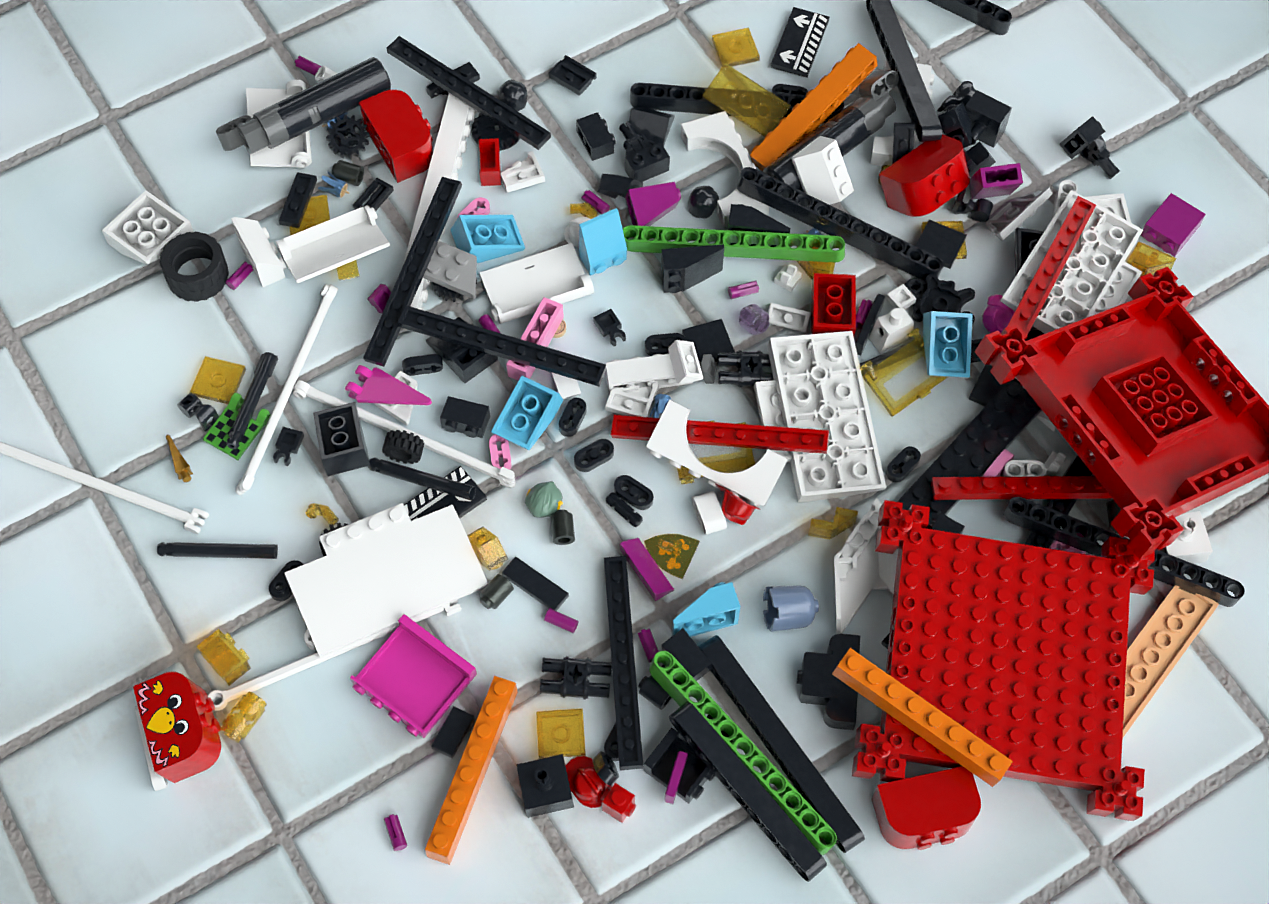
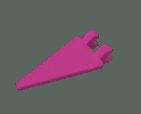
(383, 389)

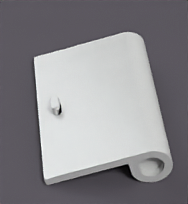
(291, 153)
(332, 243)
(522, 284)

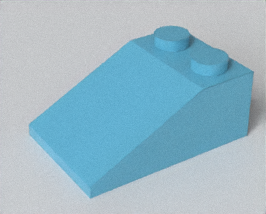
(487, 236)
(602, 242)
(947, 343)
(527, 413)
(710, 612)

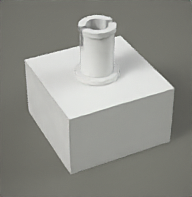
(1193, 542)

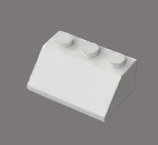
(823, 171)
(259, 250)

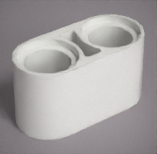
(1023, 468)
(709, 512)

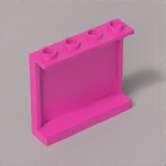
(414, 677)

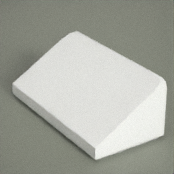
(788, 317)
(685, 362)

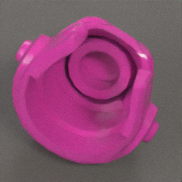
(996, 315)

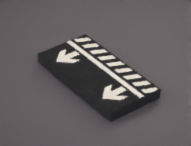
(800, 42)
(433, 500)

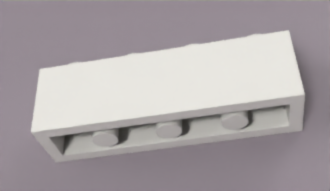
(641, 372)

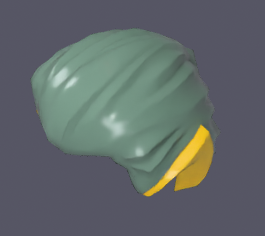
(544, 499)

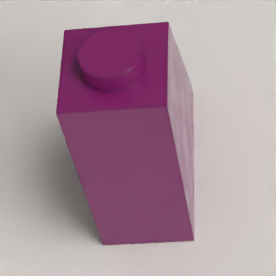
(651, 202)

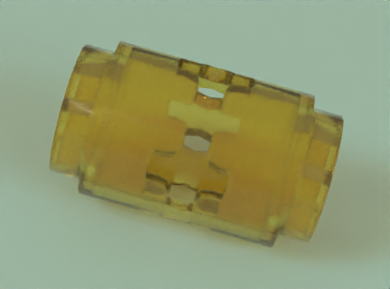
(235, 724)

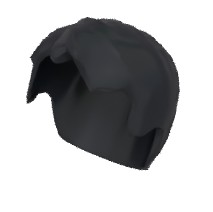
(513, 94)
(703, 201)

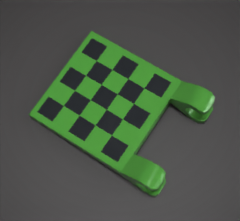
(219, 432)

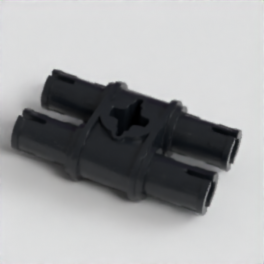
(743, 376)
(582, 687)

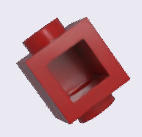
(618, 802)

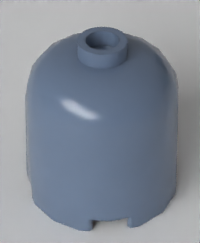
(789, 607)

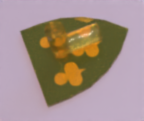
(672, 552)

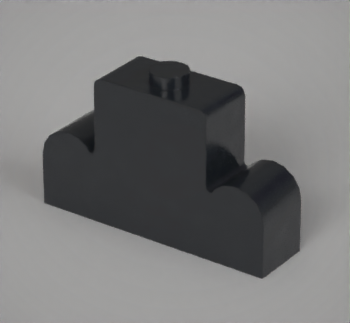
(823, 688)

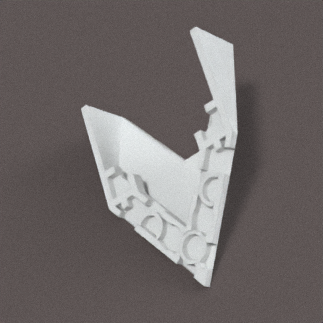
(861, 569)

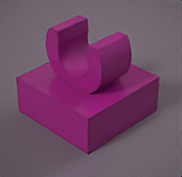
(380, 297)

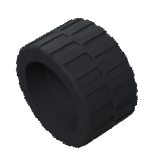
(189, 247)

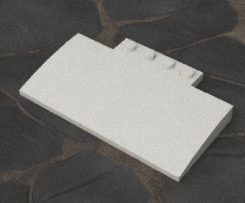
(1092, 277)
(822, 389)
(383, 571)

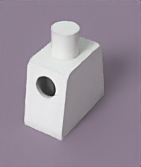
(891, 330)

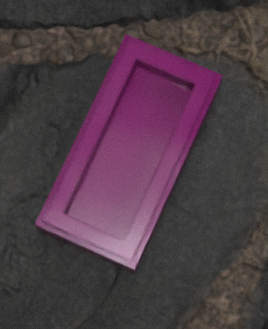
(675, 777)

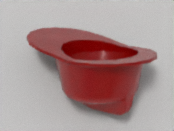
(735, 508)
(585, 782)

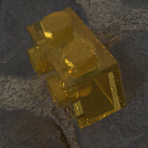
(224, 656)

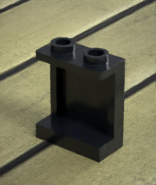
(662, 760)

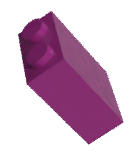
(995, 181)
(1172, 224)

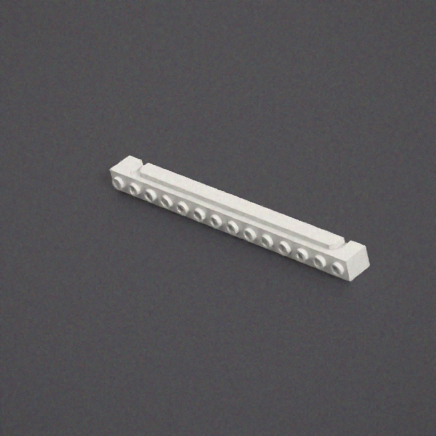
(444, 163)

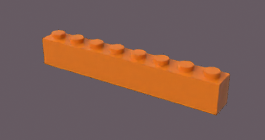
(816, 106)
(922, 718)
(471, 770)

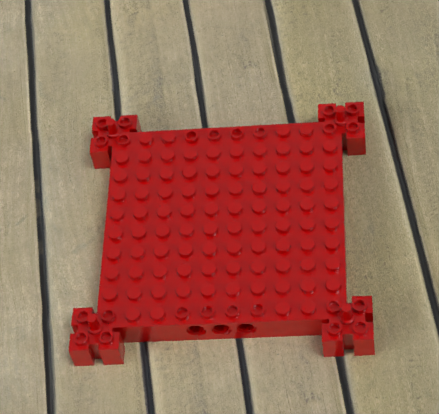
(1143, 406)
(1015, 651)

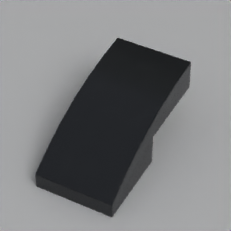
(616, 185)

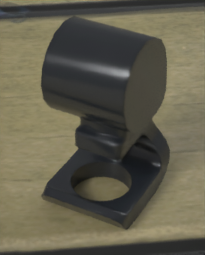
(979, 210)
(192, 405)

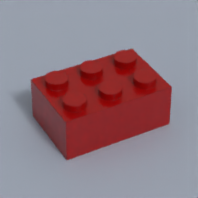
(833, 303)

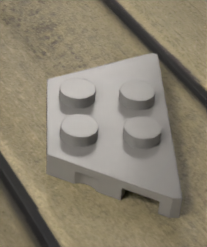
(1015, 212)
(453, 269)

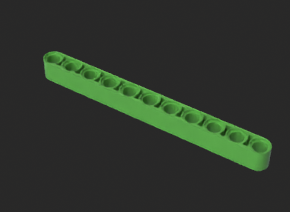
(743, 239)
(738, 740)

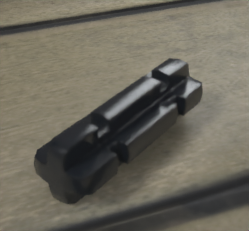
(624, 509)

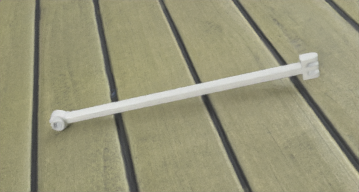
(505, 476)
(245, 483)
(109, 488)
(312, 660)

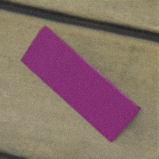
(646, 568)

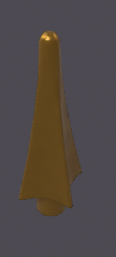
(181, 466)

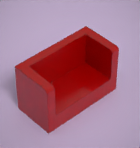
(490, 162)

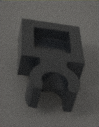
(609, 325)
(287, 443)

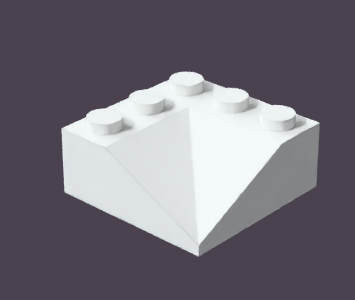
(145, 228)

